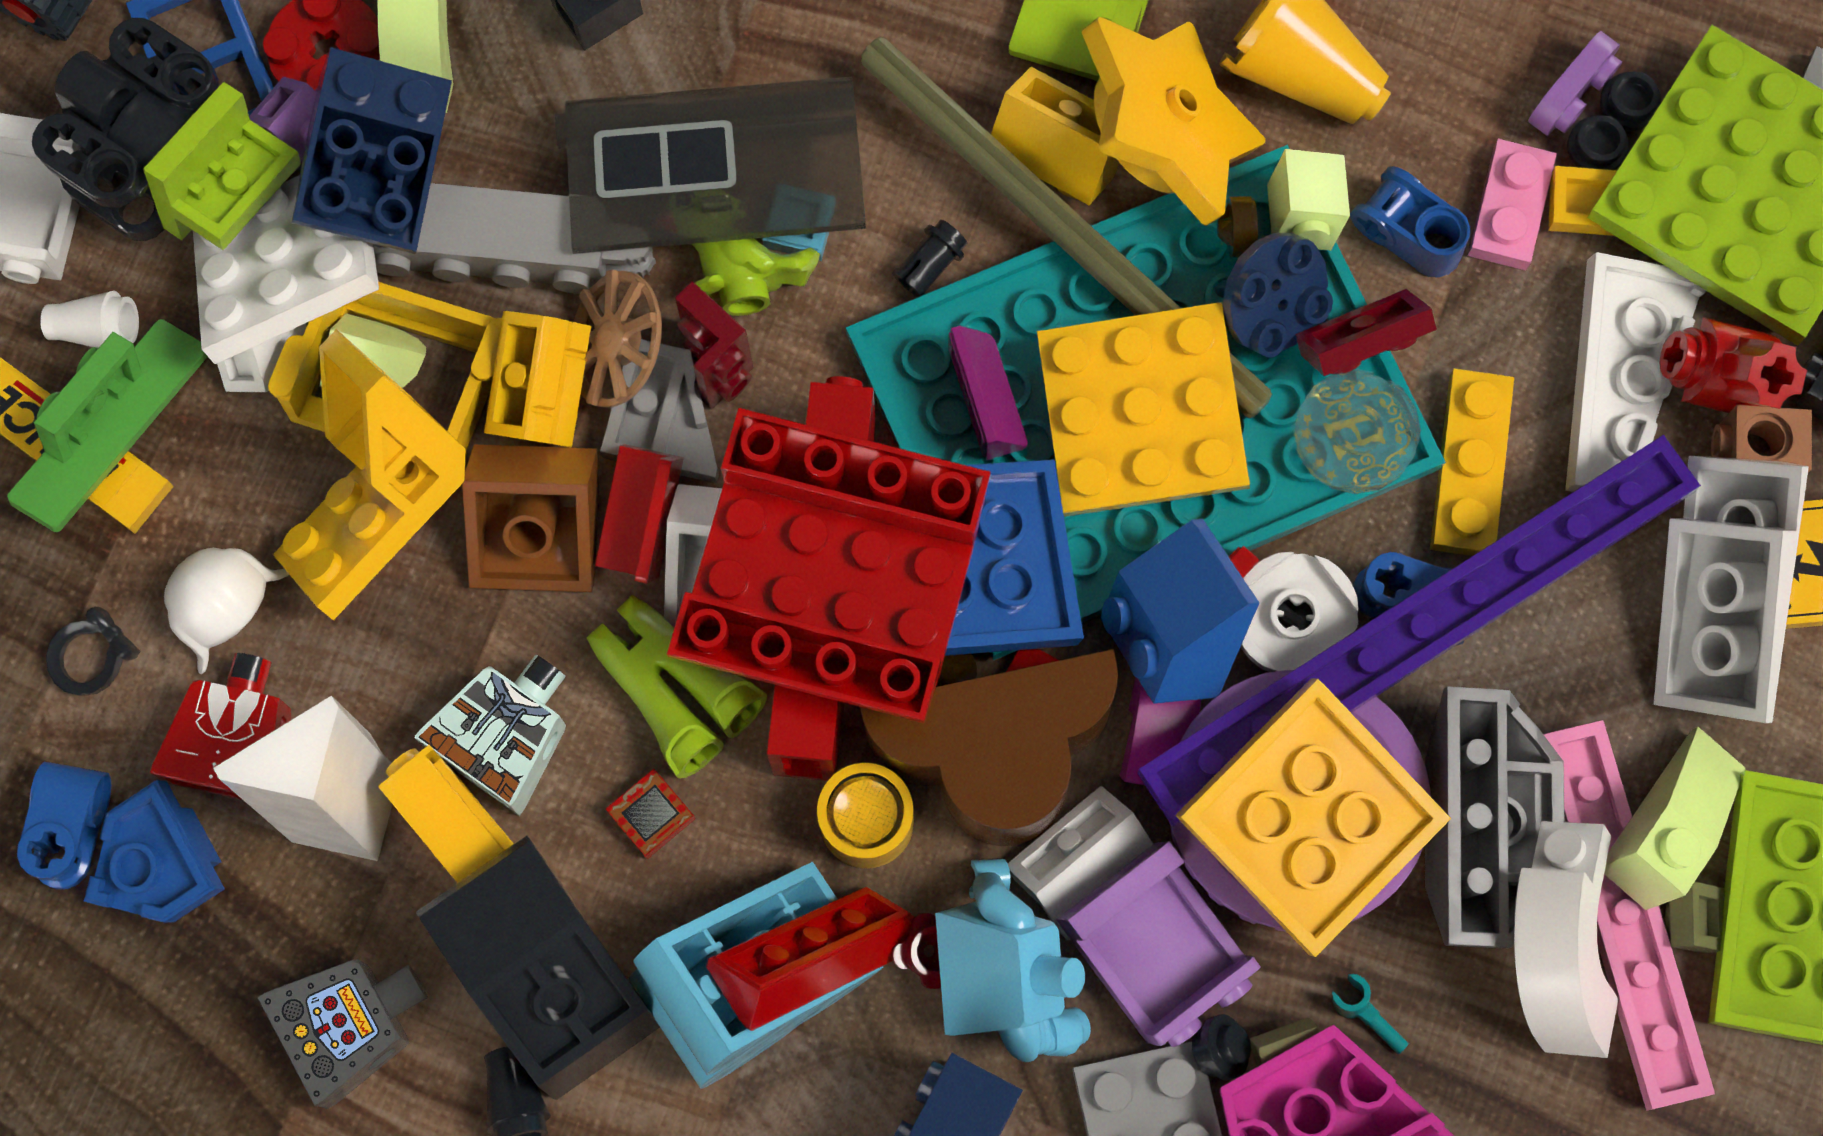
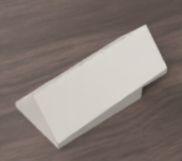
(1729, 587)
(317, 781)

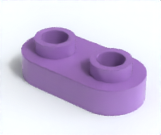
(1562, 102)

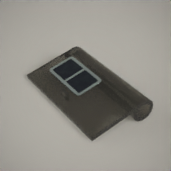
(712, 164)

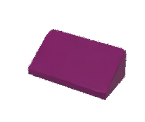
(986, 392)

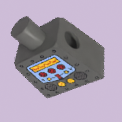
(341, 1025)

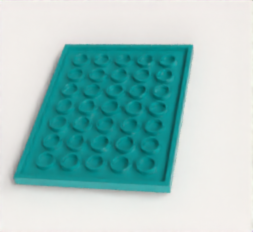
(1046, 289)

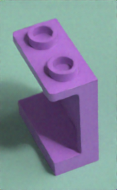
(1158, 947)

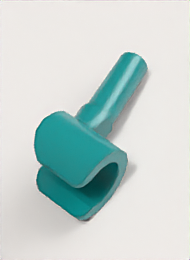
(1369, 1014)

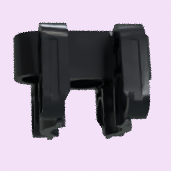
(121, 118)

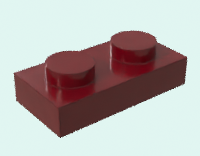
(1365, 332)

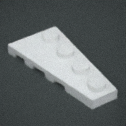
(1619, 382)

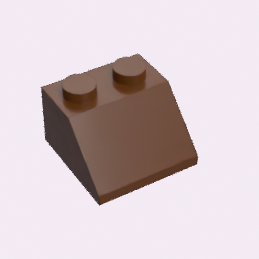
(531, 517)

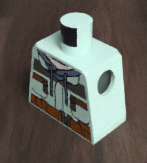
(500, 731)

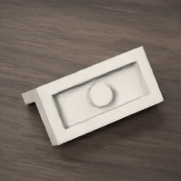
(1079, 853)

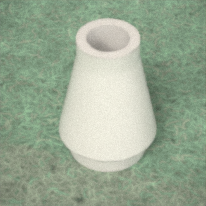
(91, 319)

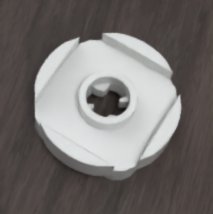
(1299, 580)

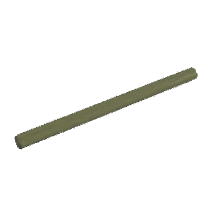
(1035, 199)

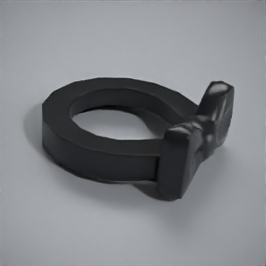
(120, 648)

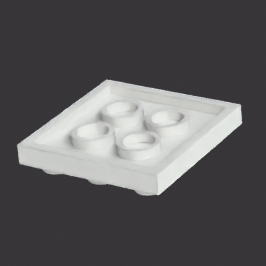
(275, 278)

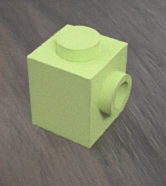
(1309, 196)

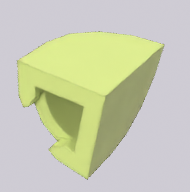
(388, 347)

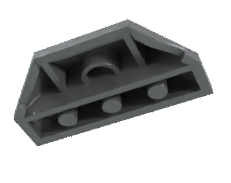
(1496, 785)

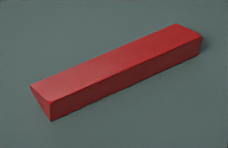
(809, 956)

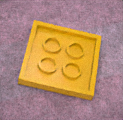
(1143, 409)
(1313, 817)

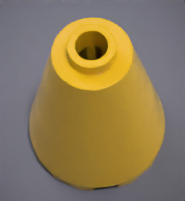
(1309, 57)

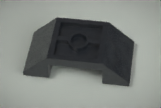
(537, 969)

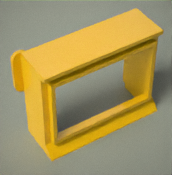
(299, 371)

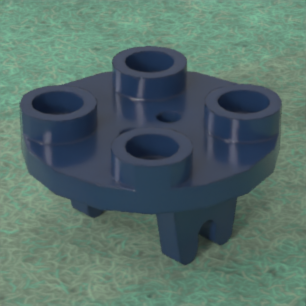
(1270, 272)

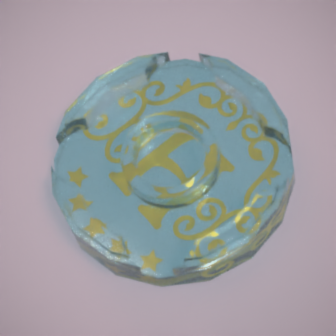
(1357, 432)

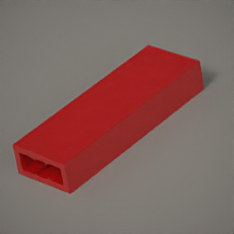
(804, 725)

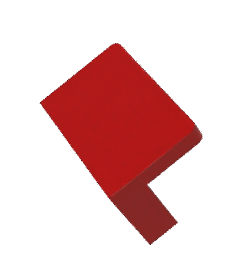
(638, 512)

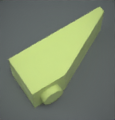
(1676, 824)

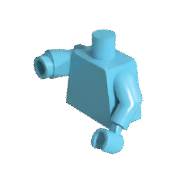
(1008, 971)

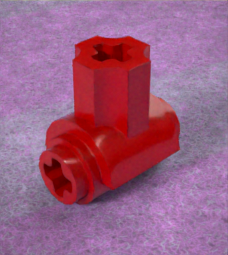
(1731, 366)

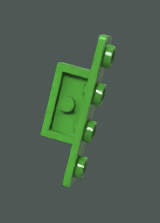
(101, 418)

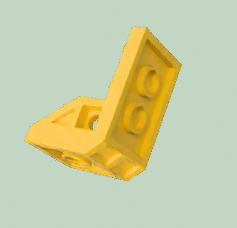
(399, 481)

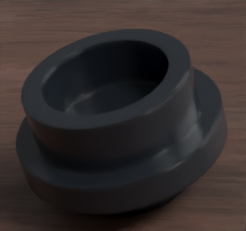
(1630, 99)
(1598, 143)
(1221, 1048)

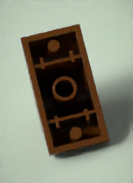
(1001, 743)

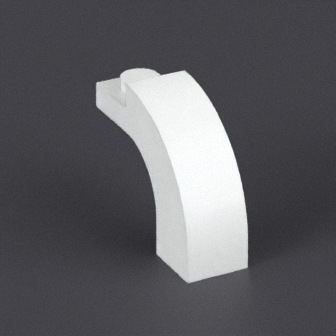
(1556, 941)

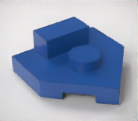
(154, 858)

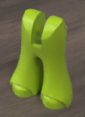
(681, 735)

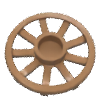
(618, 336)

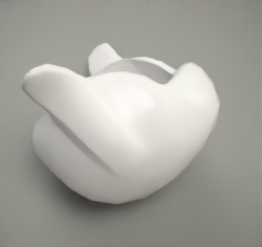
(215, 597)

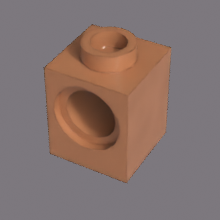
(1784, 430)

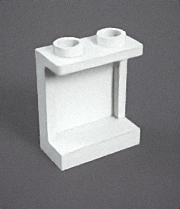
(34, 206)

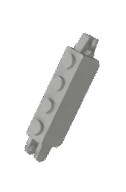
(505, 238)

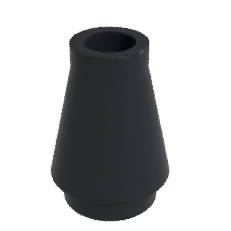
(513, 1098)

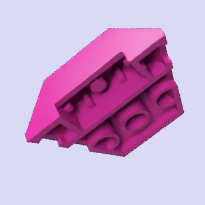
(1324, 1091)

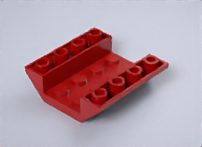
(832, 565)

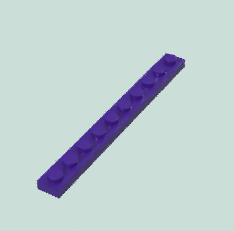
(1441, 612)

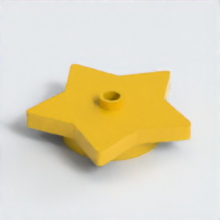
(1167, 115)

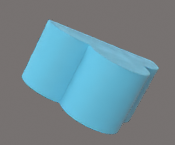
(687, 999)

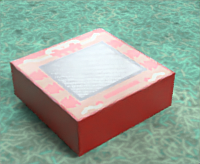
(650, 813)

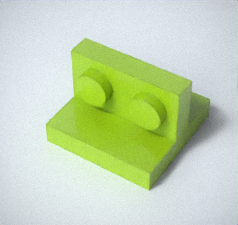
(218, 170)

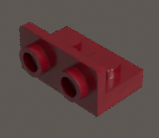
(716, 344)

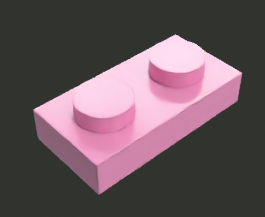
(1512, 204)

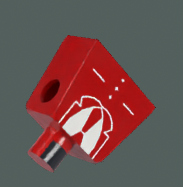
(217, 724)

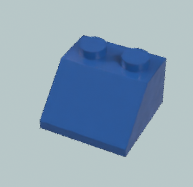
(1180, 615)

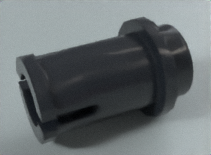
(930, 257)

